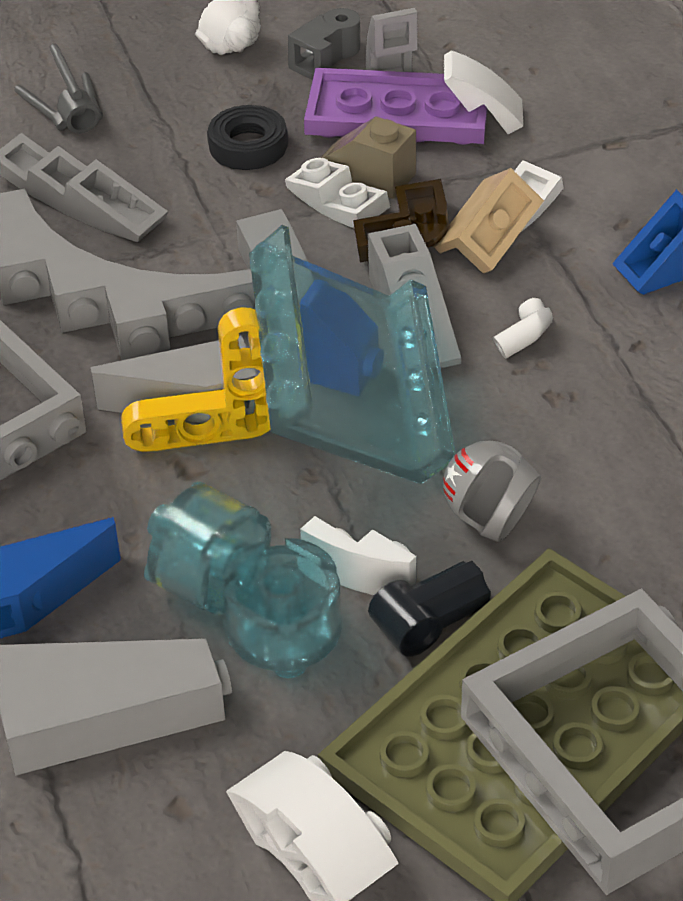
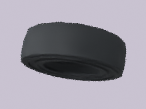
(247, 154)

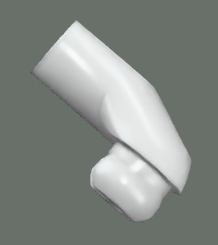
(525, 332)

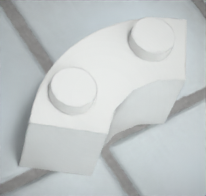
(313, 827)

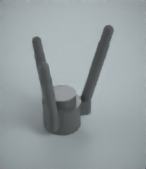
(75, 106)

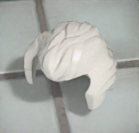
(229, 25)

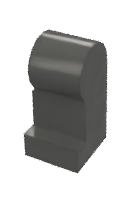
(327, 41)

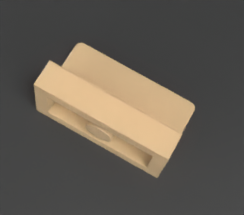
(491, 219)

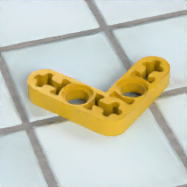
(224, 406)

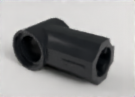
(417, 613)

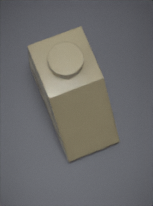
(377, 154)

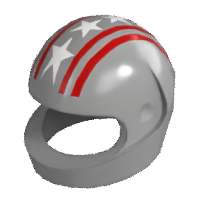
(490, 487)

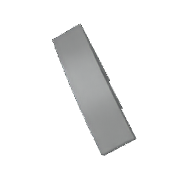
(80, 191)

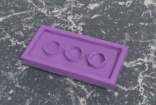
(423, 101)

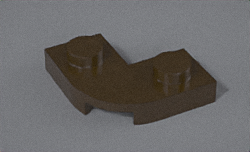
(417, 204)

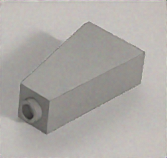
(104, 696)

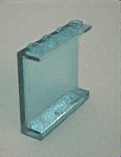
(350, 365)

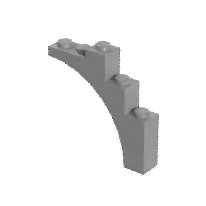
(90, 291)

